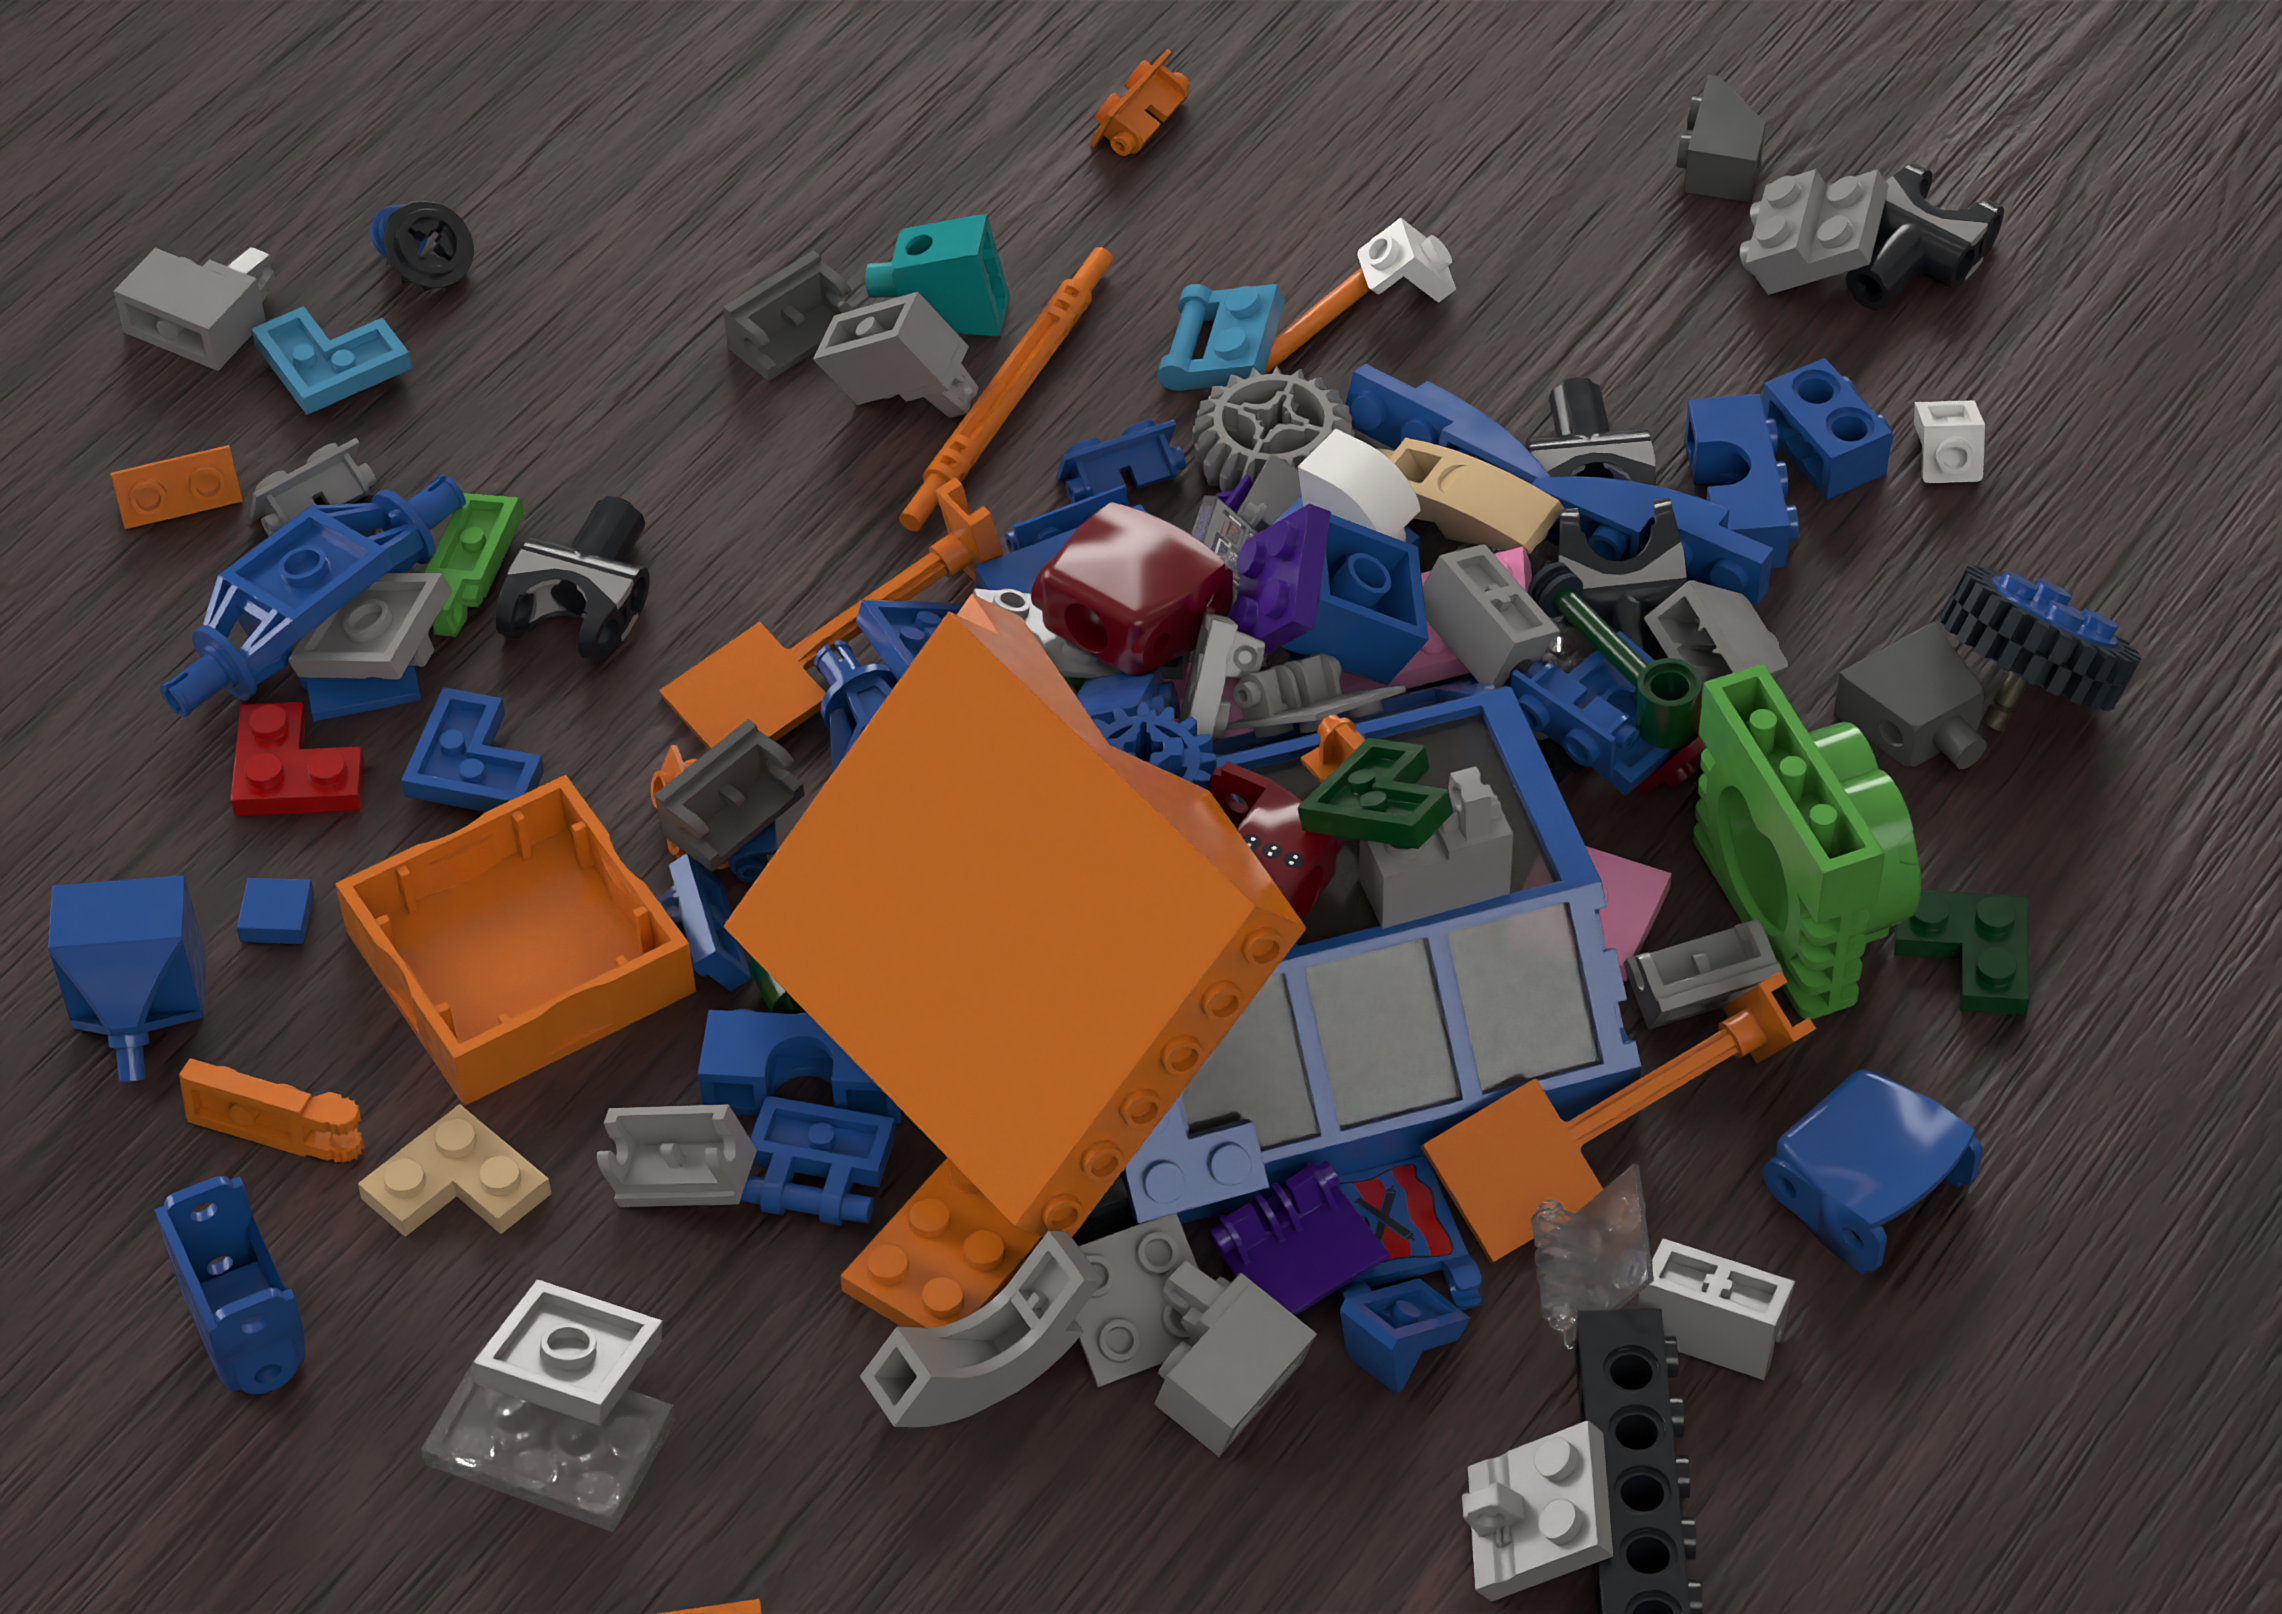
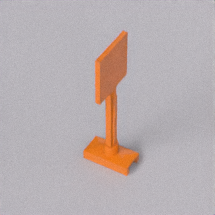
(771, 685)
(1524, 1154)

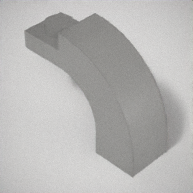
(968, 1365)

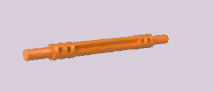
(1007, 386)

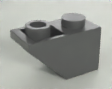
(1725, 144)

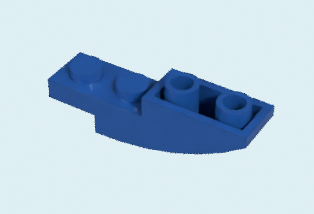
(1396, 411)
(1619, 523)

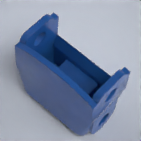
(1867, 1160)
(241, 1302)

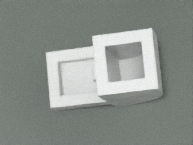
(1358, 485)

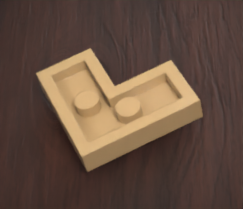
(451, 1161)

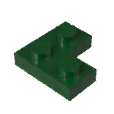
(1377, 797)
(1987, 938)

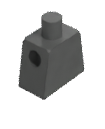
(1915, 700)

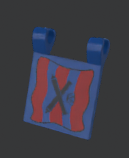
(1414, 1225)

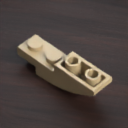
(1473, 498)

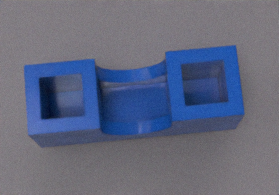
(1736, 446)
(757, 1052)

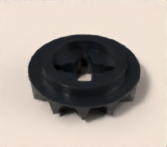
(453, 244)

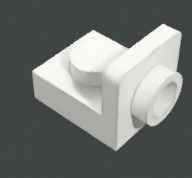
(1950, 440)

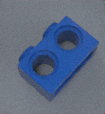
(1827, 428)

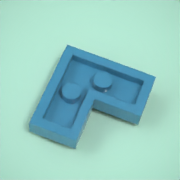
(324, 369)

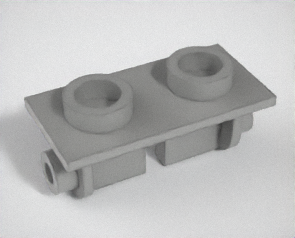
(327, 474)

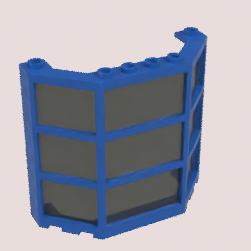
(1412, 1027)

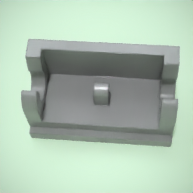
(1485, 615)
(1700, 973)
(676, 1156)
(1718, 1307)

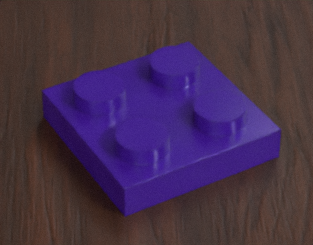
(1282, 578)

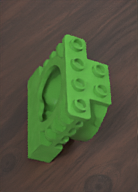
(1802, 836)

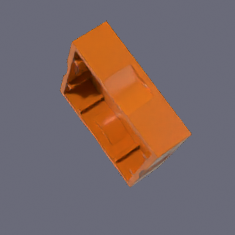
(516, 939)

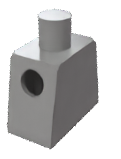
(1722, 638)

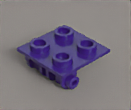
(1299, 1240)

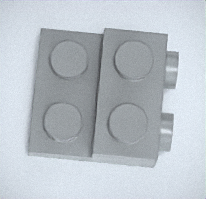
(1813, 228)

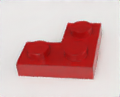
(282, 777)

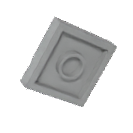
(376, 630)
(1218, 655)
(567, 1352)
(1539, 1511)

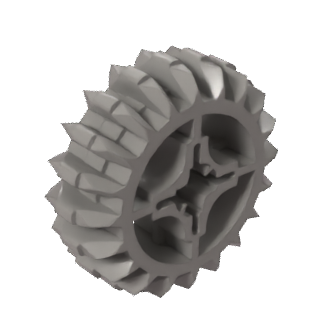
(1262, 417)

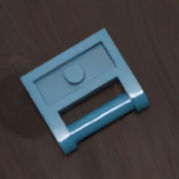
(1238, 341)

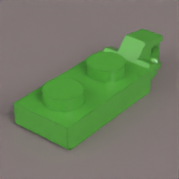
(472, 554)

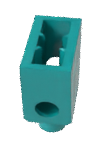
(953, 269)

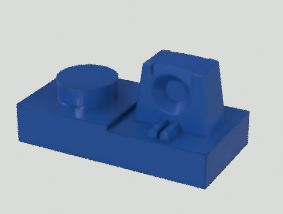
(699, 911)

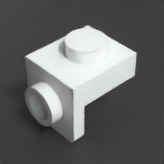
(1407, 253)

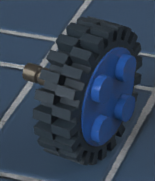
(2038, 641)

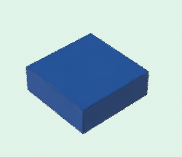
(275, 910)

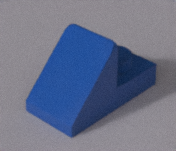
(1395, 1325)

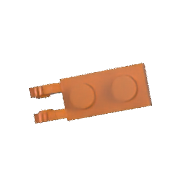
(271, 1112)

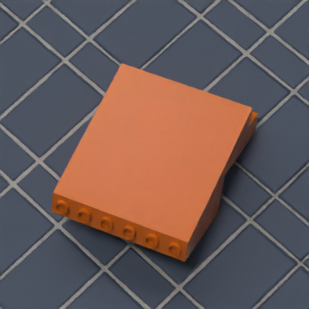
(1016, 921)

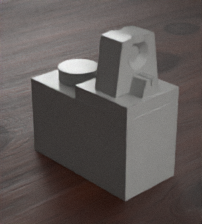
(193, 307)
(898, 350)
(1454, 868)
(1235, 1358)

